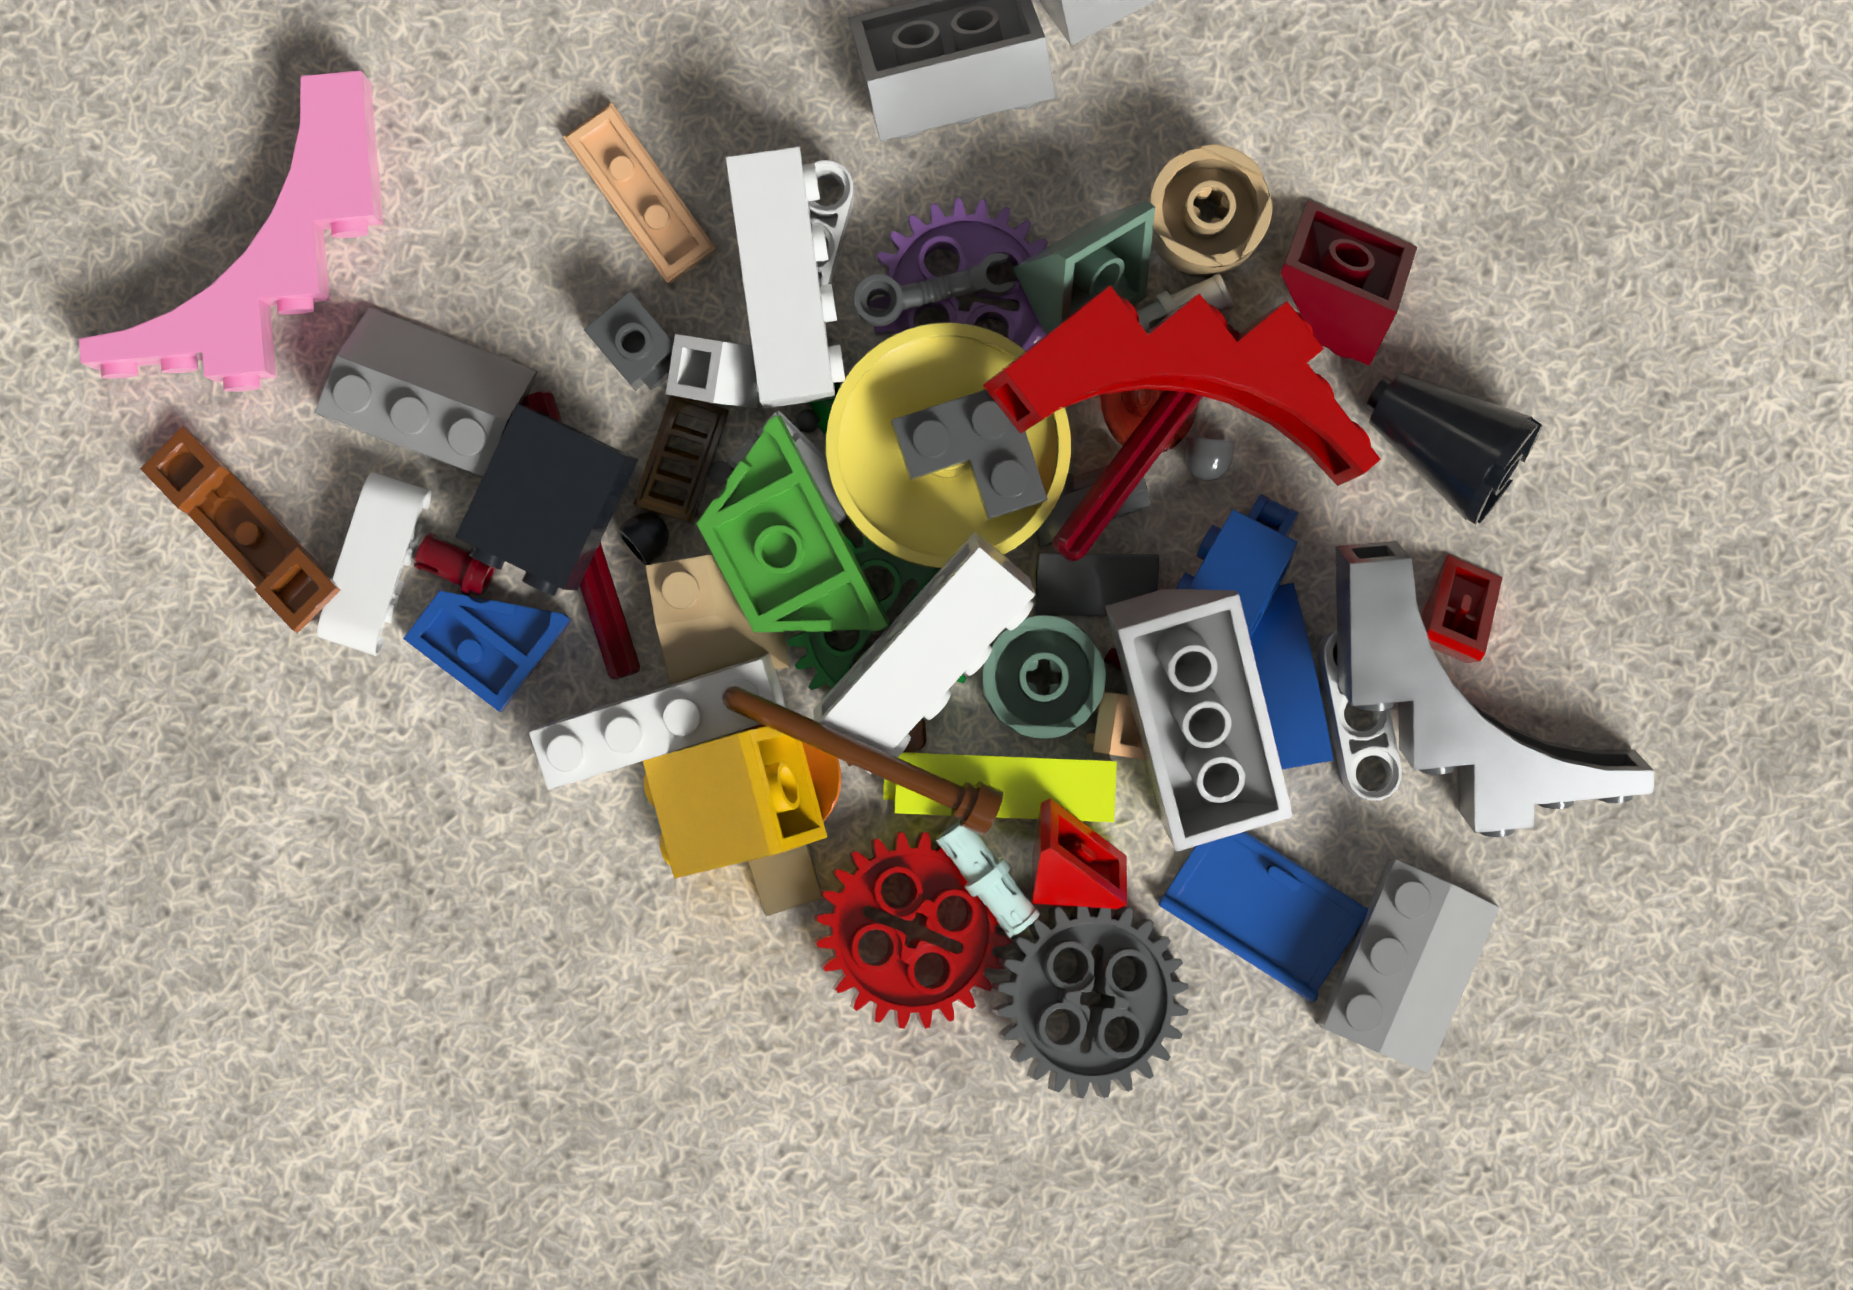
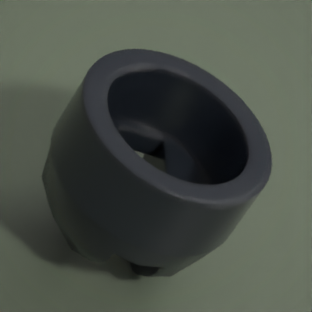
(645, 536)

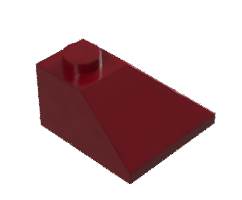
(1346, 280)

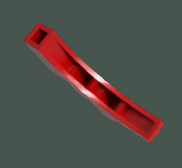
(1193, 352)

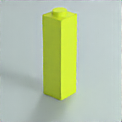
(1077, 785)

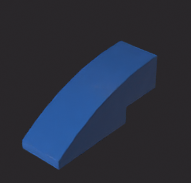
(1290, 682)

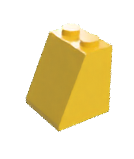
(733, 800)

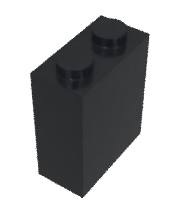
(545, 500)

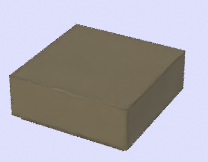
(785, 880)

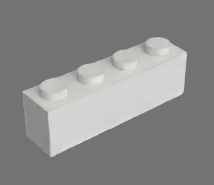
(782, 277)
(929, 648)
(650, 723)

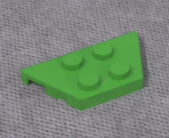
(786, 546)

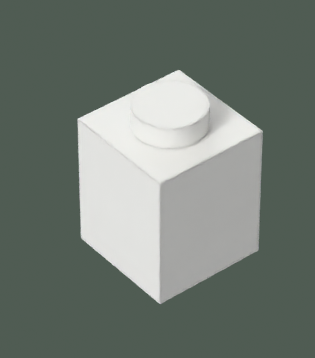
(713, 371)

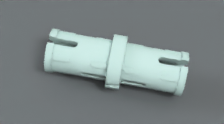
(988, 878)

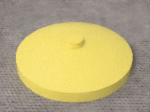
(936, 513)

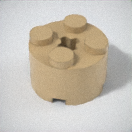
(1241, 200)

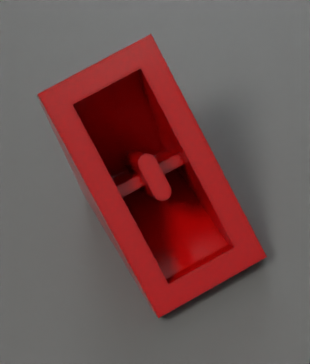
(1461, 610)
(1075, 863)

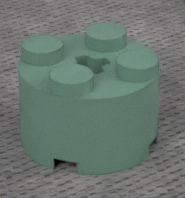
(1067, 653)

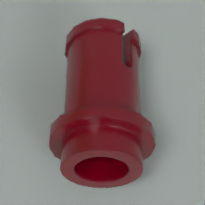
(453, 564)

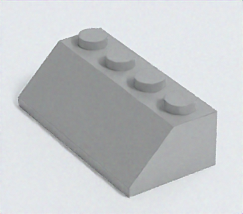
(1199, 713)

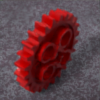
(892, 979)

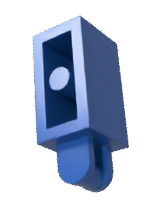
(1247, 557)

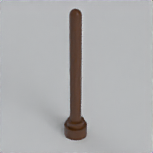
(970, 803)

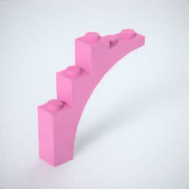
(230, 322)

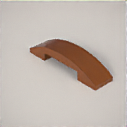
(242, 528)

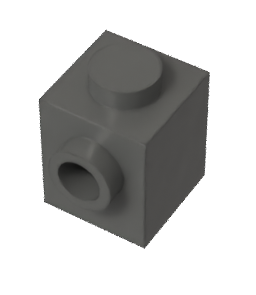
(633, 342)

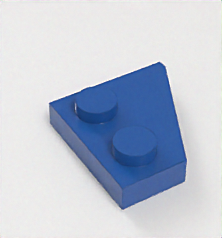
(486, 642)

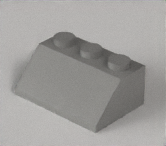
(950, 62)
(423, 391)
(1408, 965)

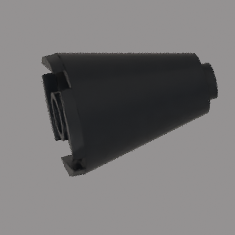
(1453, 440)

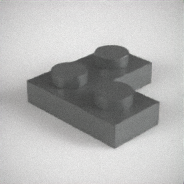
(977, 433)

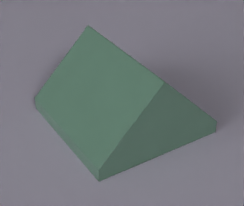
(1087, 261)

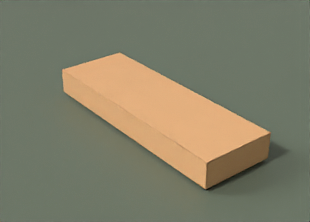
(639, 193)

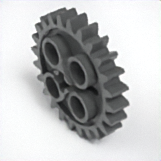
(1143, 1004)

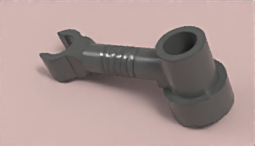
(916, 294)

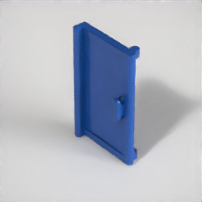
(1262, 916)

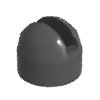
(1208, 457)

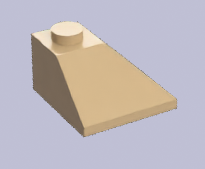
(702, 621)

